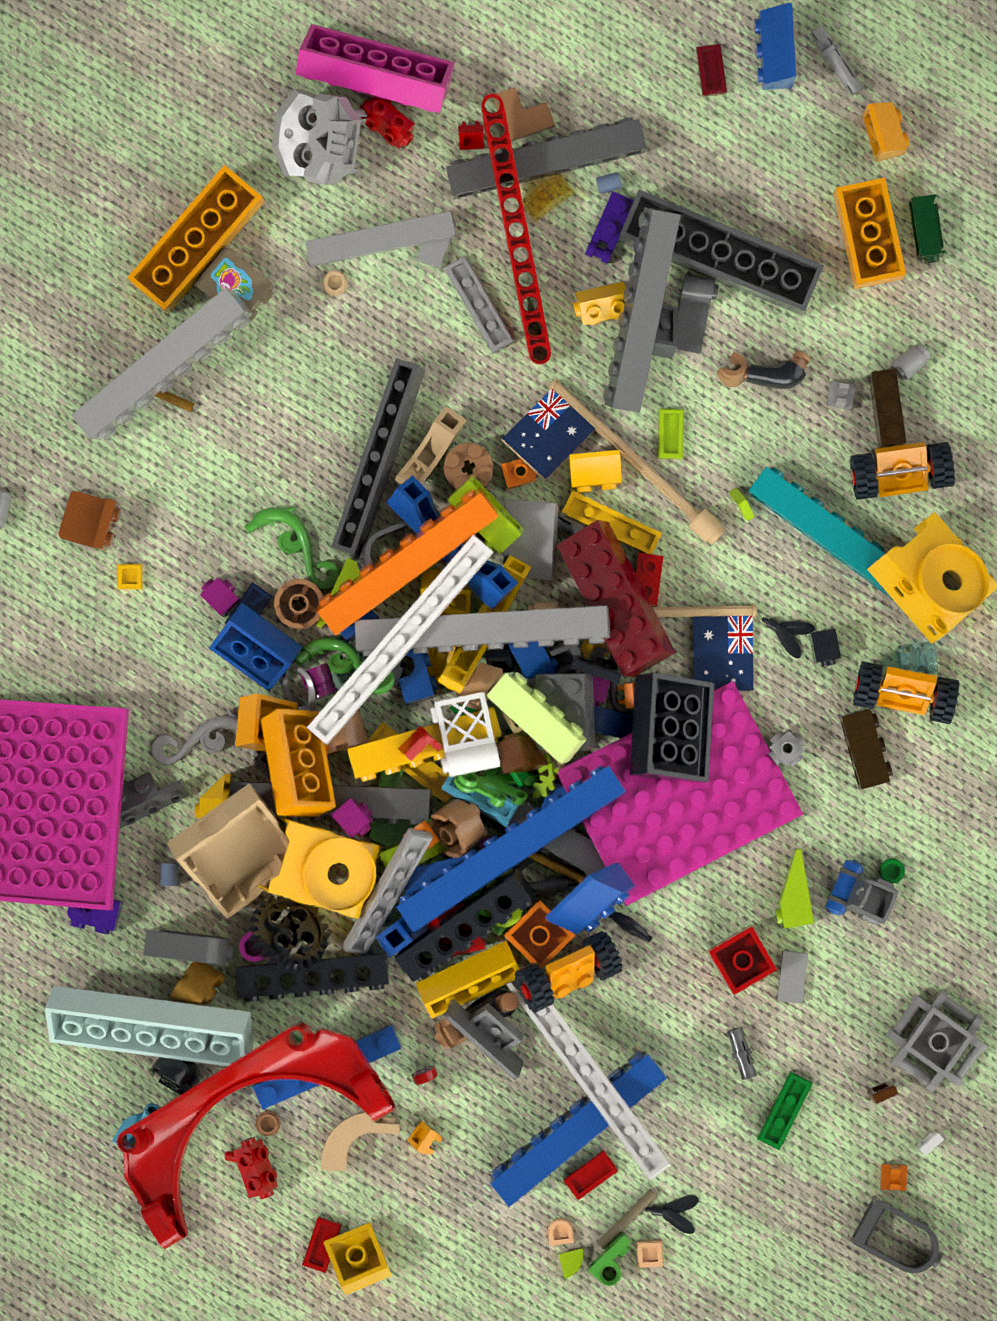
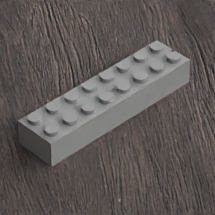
(162, 365)

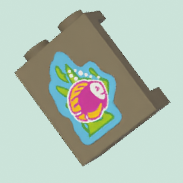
(235, 274)

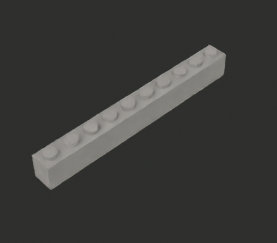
(496, 629)

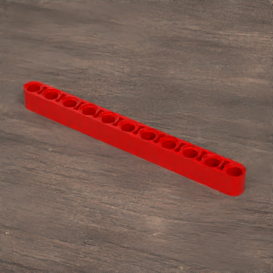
(509, 218)

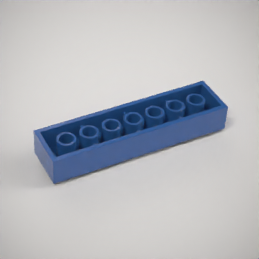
(572, 1132)

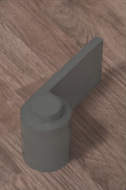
(694, 311)

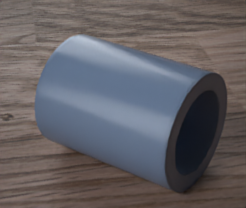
(608, 183)
(169, 874)

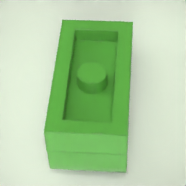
(618, 1247)

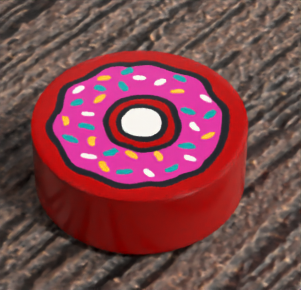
(424, 1075)

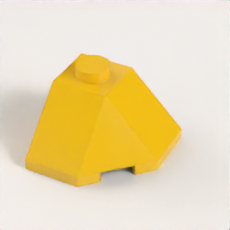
(214, 796)

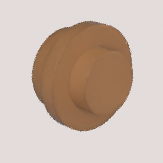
(268, 1123)

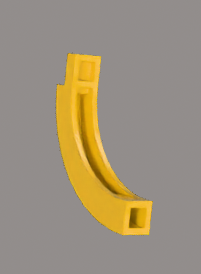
(465, 662)

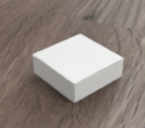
(929, 1142)

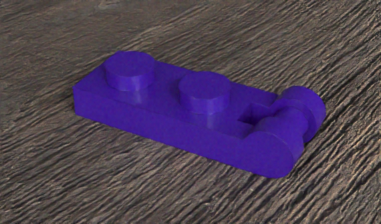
(610, 226)

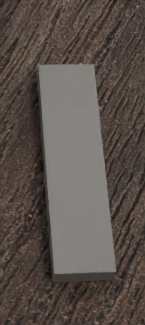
(479, 304)

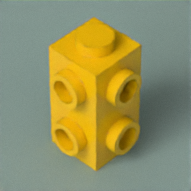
(600, 303)

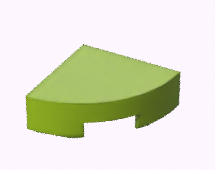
(742, 503)
(571, 1261)

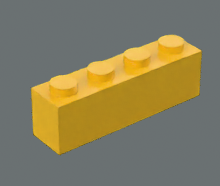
(468, 979)

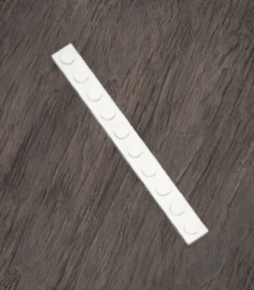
(400, 639)
(597, 1087)

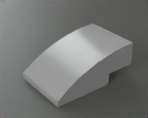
(539, 539)

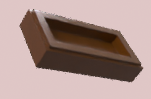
(882, 1092)

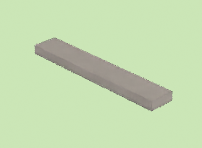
(380, 238)
(387, 891)

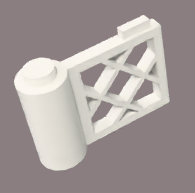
(467, 756)

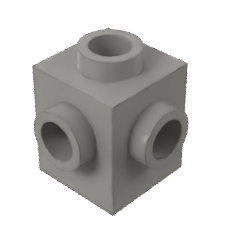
(777, 752)

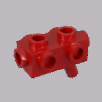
(388, 122)
(254, 1167)

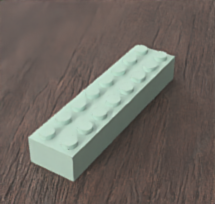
(148, 1026)

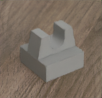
(841, 395)

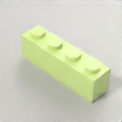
(537, 717)

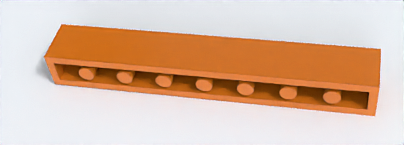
(406, 561)

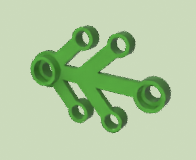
(471, 782)

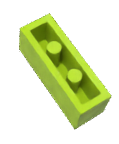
(502, 530)

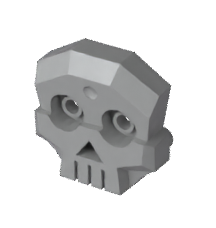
(329, 138)

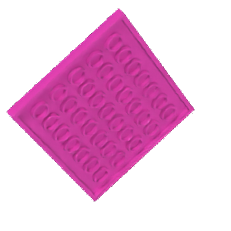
(60, 802)
(676, 826)

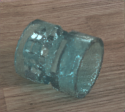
(919, 658)

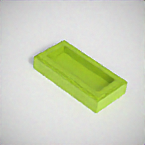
(670, 433)

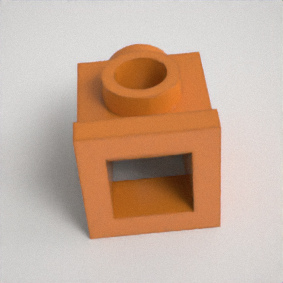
(512, 479)

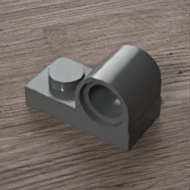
(667, 332)

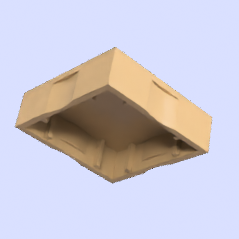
(233, 850)

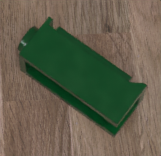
(926, 228)

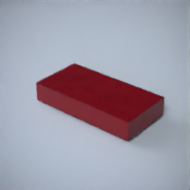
(711, 70)

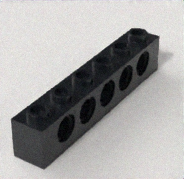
(511, 885)
(376, 963)

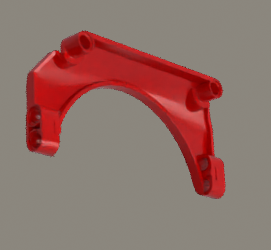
(162, 1137)

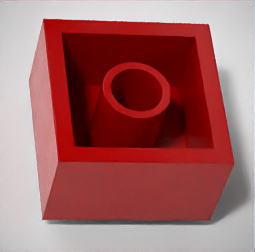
(742, 960)

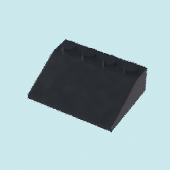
(671, 728)

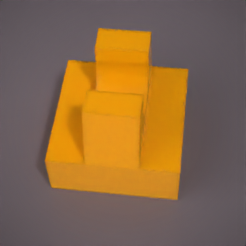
(423, 1137)

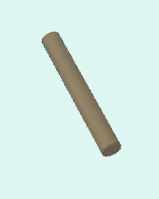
(626, 1219)

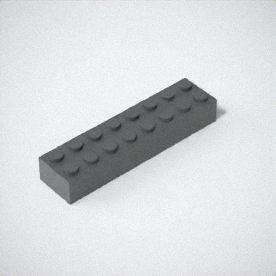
(732, 256)

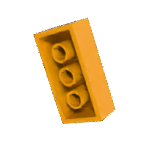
(869, 233)
(297, 764)

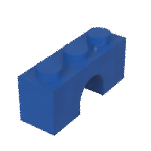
(418, 685)

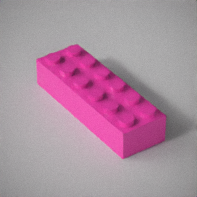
(374, 68)

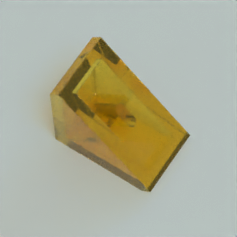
(547, 197)

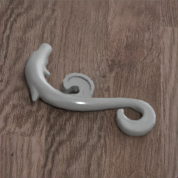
(201, 734)

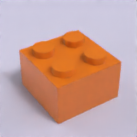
(537, 936)

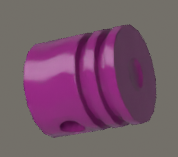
(322, 681)
(247, 950)

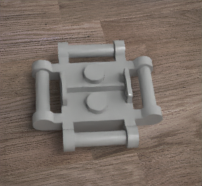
(937, 1041)

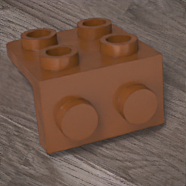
(89, 520)

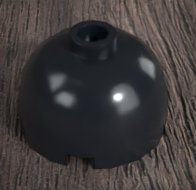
(176, 1074)

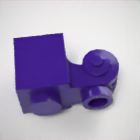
(102, 920)

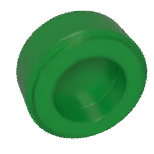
(892, 870)

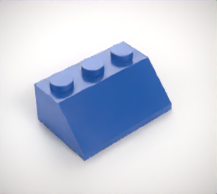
(776, 47)
(255, 647)
(592, 900)

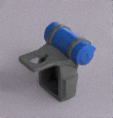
(858, 893)

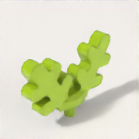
(548, 781)

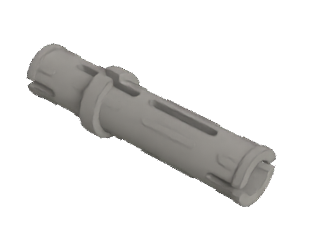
(837, 61)

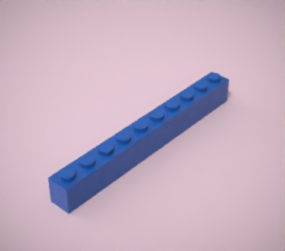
(510, 849)

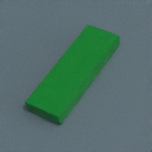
(784, 1110)

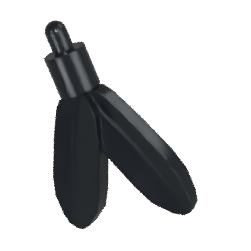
(784, 631)
(671, 1211)

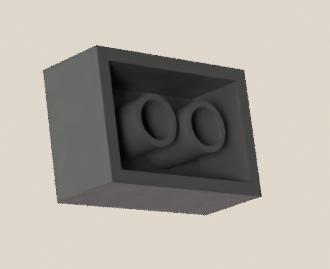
(574, 697)

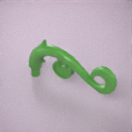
(303, 542)
(335, 662)

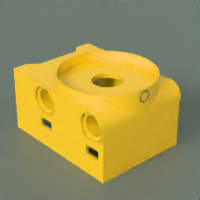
(919, 572)
(307, 863)

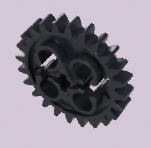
(289, 932)

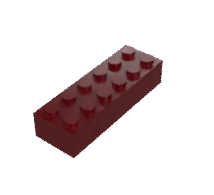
(609, 580)

